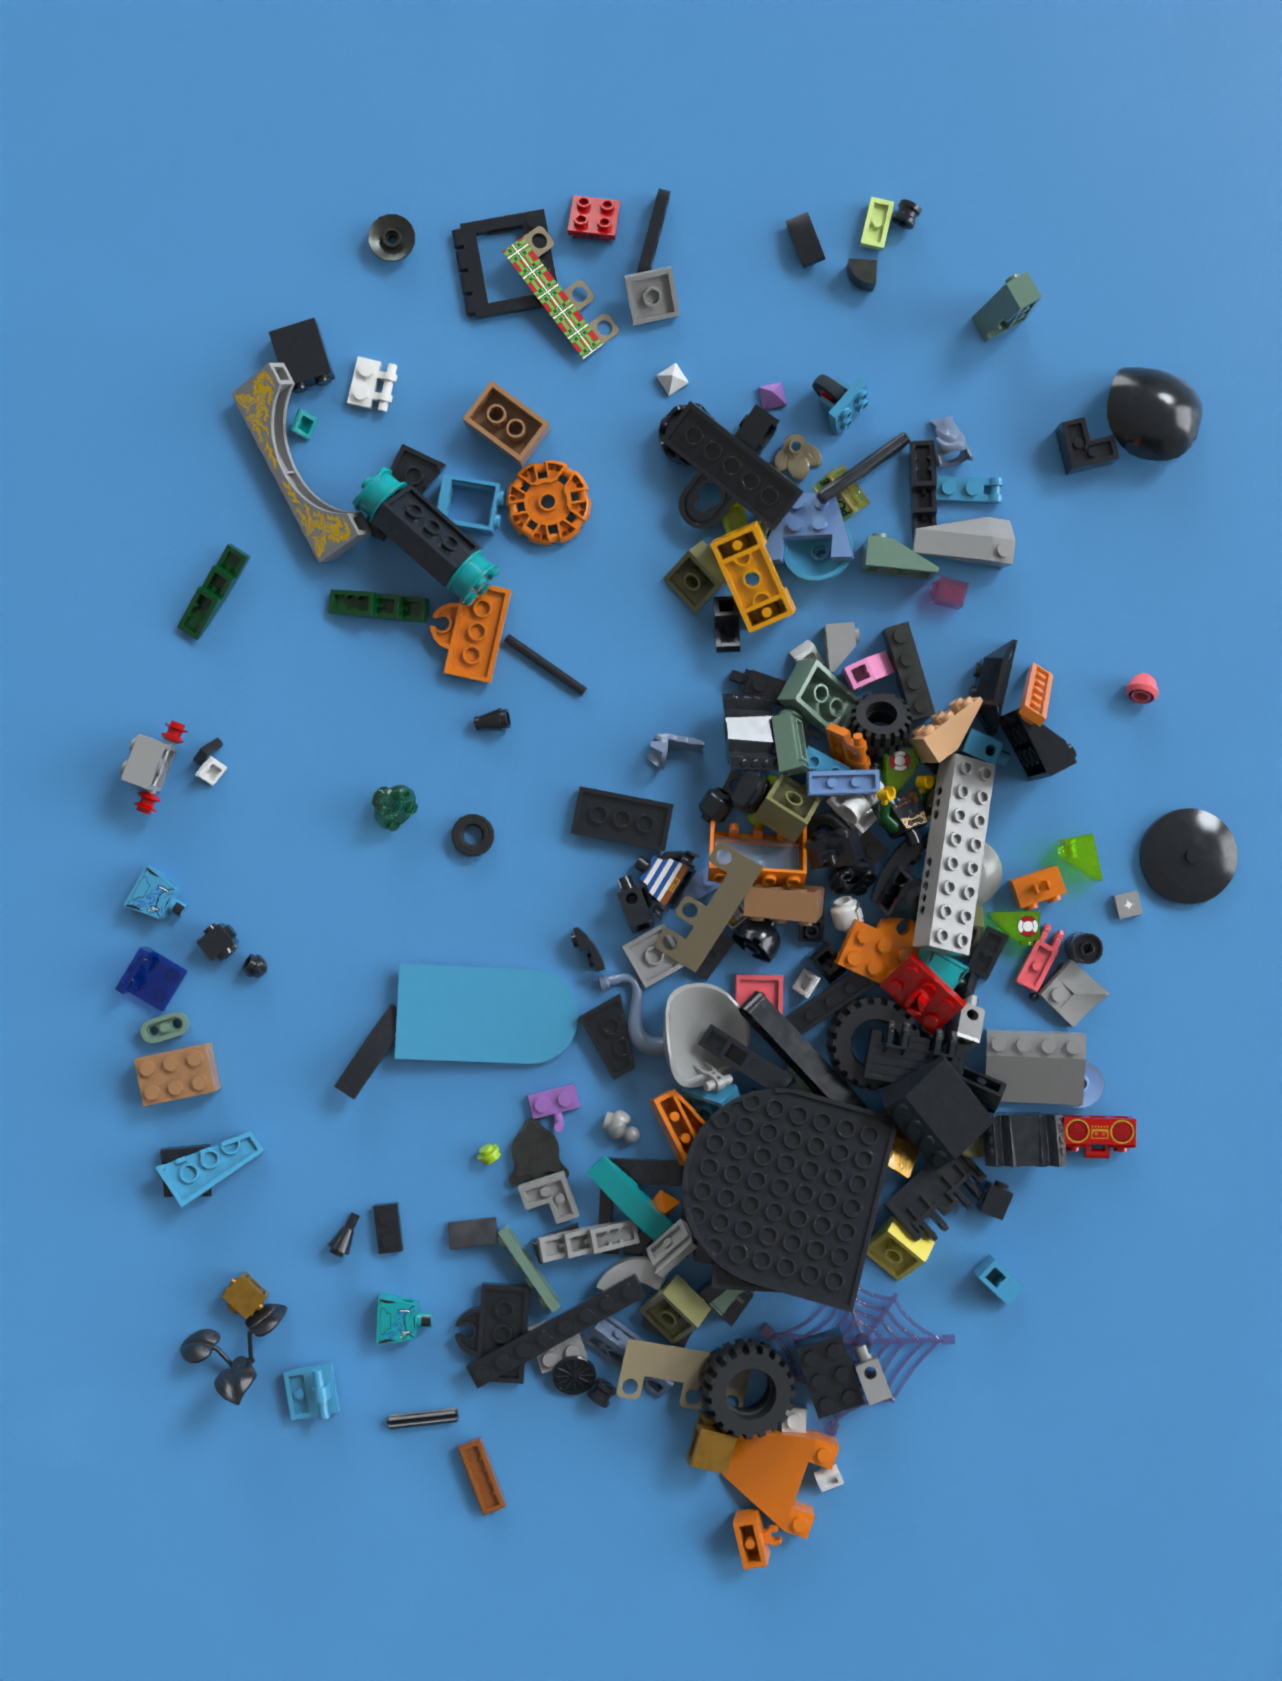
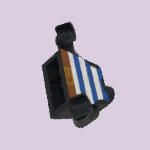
(665, 879)

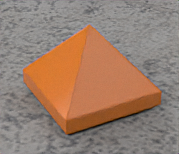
(665, 1203)

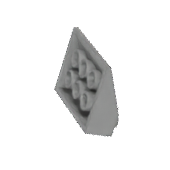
(1037, 1065)

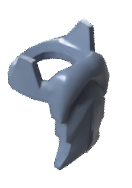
(948, 441)
(665, 741)

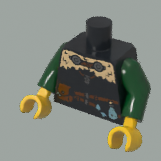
(903, 811)

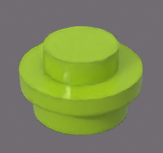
(488, 1154)

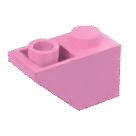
(867, 671)

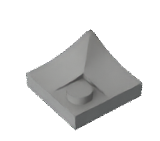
(1072, 993)

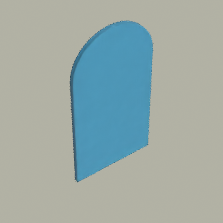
(482, 1014)

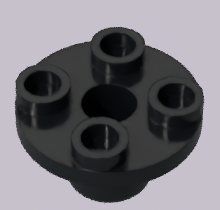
(852, 879)

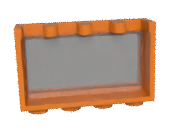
(782, 860)

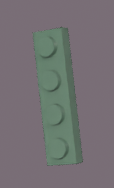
(534, 1276)

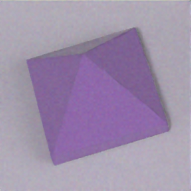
(772, 396)

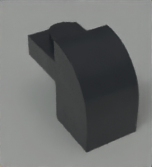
(726, 624)

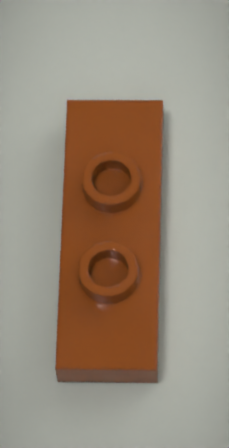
(481, 1476)

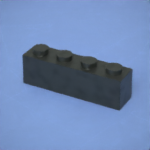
(908, 670)

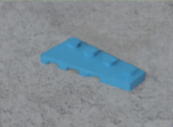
(201, 1171)

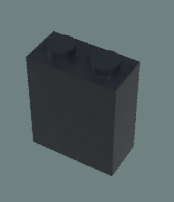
(303, 353)

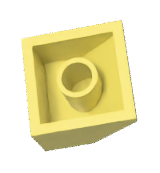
(897, 1250)

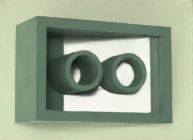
(892, 558)
(817, 695)

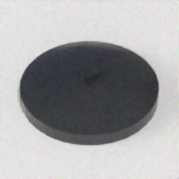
(1188, 856)

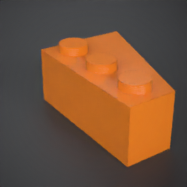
(677, 1120)

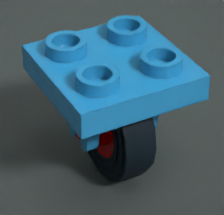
(841, 400)

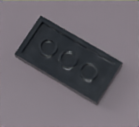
(622, 818)

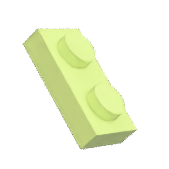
(877, 223)

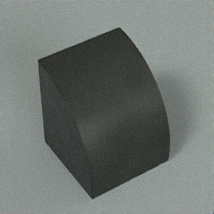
(862, 273)

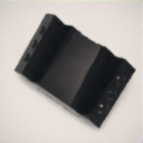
(749, 732)
(1025, 1140)

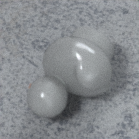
(616, 1123)

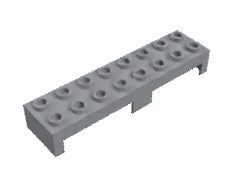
(956, 853)

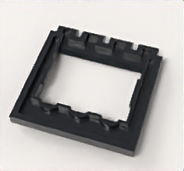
(470, 261)
(642, 1172)

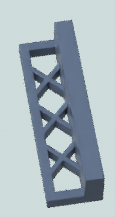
(614, 1340)

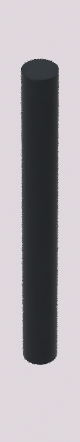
(545, 664)

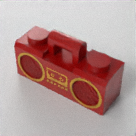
(1099, 1129)

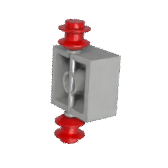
(150, 764)

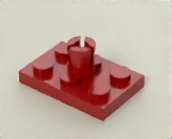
(922, 993)

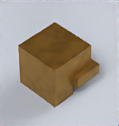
(710, 1446)

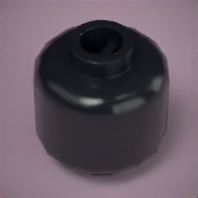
(716, 805)

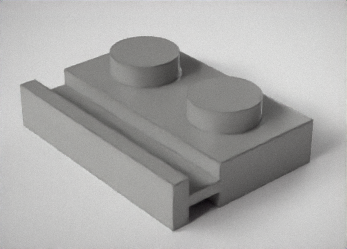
(671, 1248)

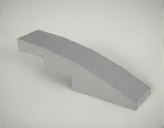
(587, 1240)

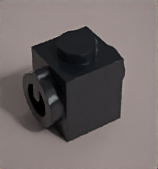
(218, 941)

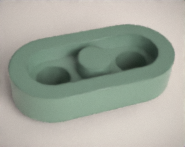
(165, 1027)

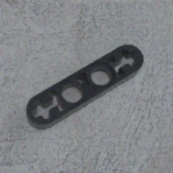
(654, 230)

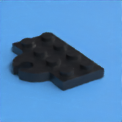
(496, 1322)

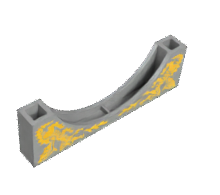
(264, 408)

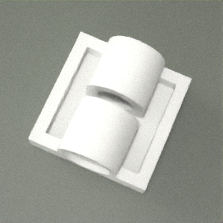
(855, 809)

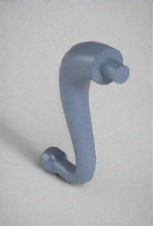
(639, 1038)

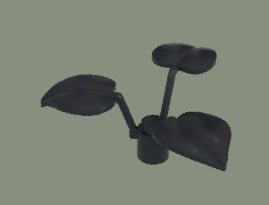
(233, 1382)

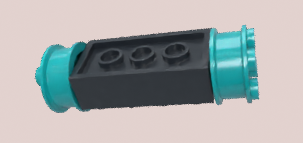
(426, 535)

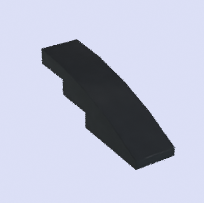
(922, 484)
(369, 1054)

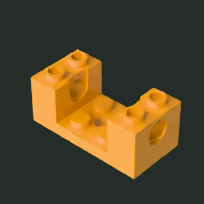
(743, 553)

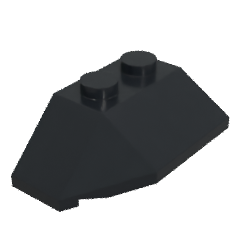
(991, 685)

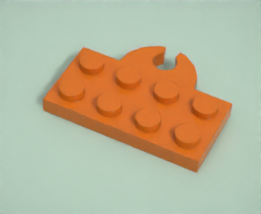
(473, 634)
(878, 949)

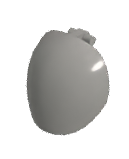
(686, 1020)

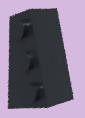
(757, 429)

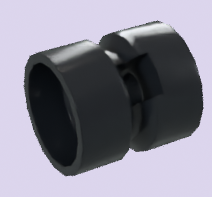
(1083, 948)

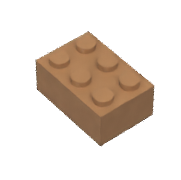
(506, 424)
(784, 904)
(177, 1074)

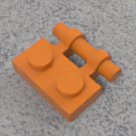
(844, 747)

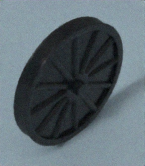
(574, 1375)

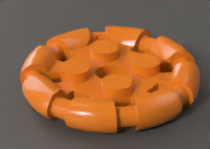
(548, 517)

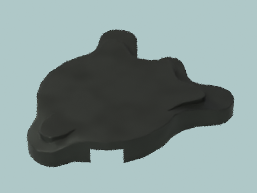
(535, 1153)

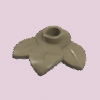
(797, 461)

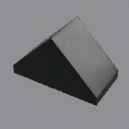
(823, 959)

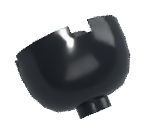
(759, 938)

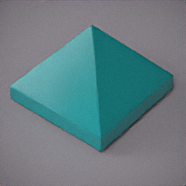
(303, 424)

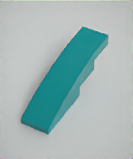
(629, 1198)

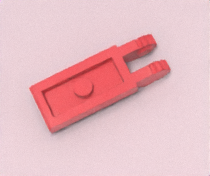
(1039, 960)

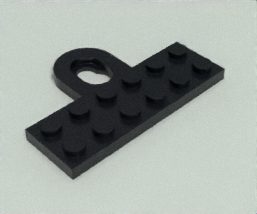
(732, 467)

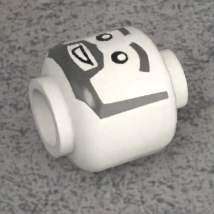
(844, 912)

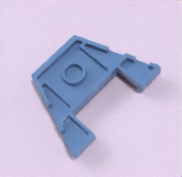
(811, 521)

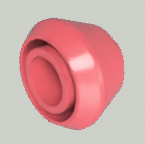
(1142, 689)

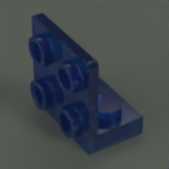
(152, 978)

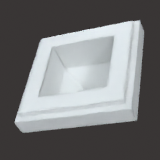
(672, 379)
(211, 771)
(806, 983)

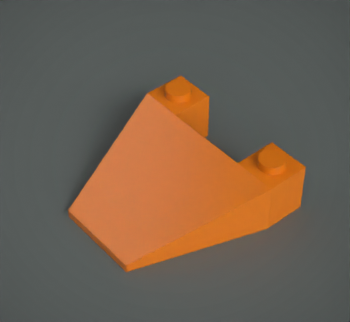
(772, 1470)

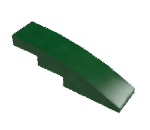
(213, 592)
(378, 606)

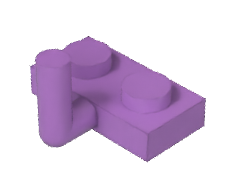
(554, 1103)

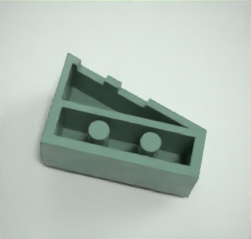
(1008, 306)

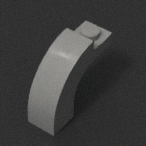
(627, 1266)

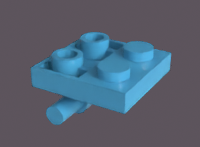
(311, 1391)

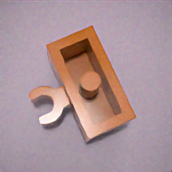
(1037, 887)
(754, 1538)

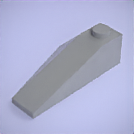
(974, 541)

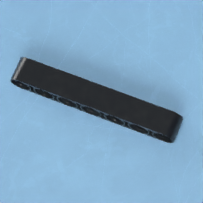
(796, 1050)

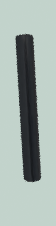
(862, 468)

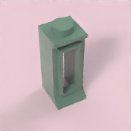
(790, 743)

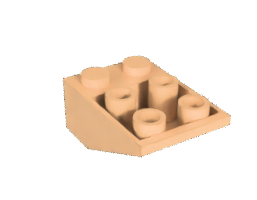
(945, 731)

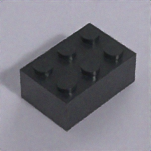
(828, 1372)

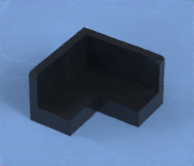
(1079, 451)

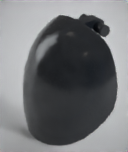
(1153, 413)

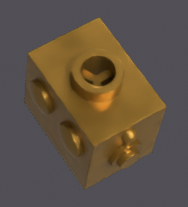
(245, 1295)

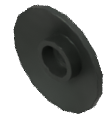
(386, 228)

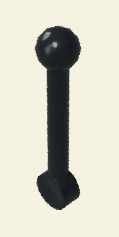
(1034, 996)

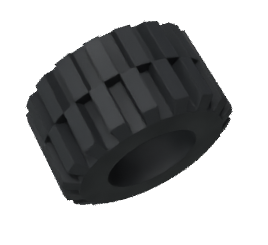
(884, 709)

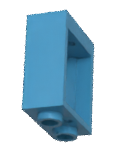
(445, 498)

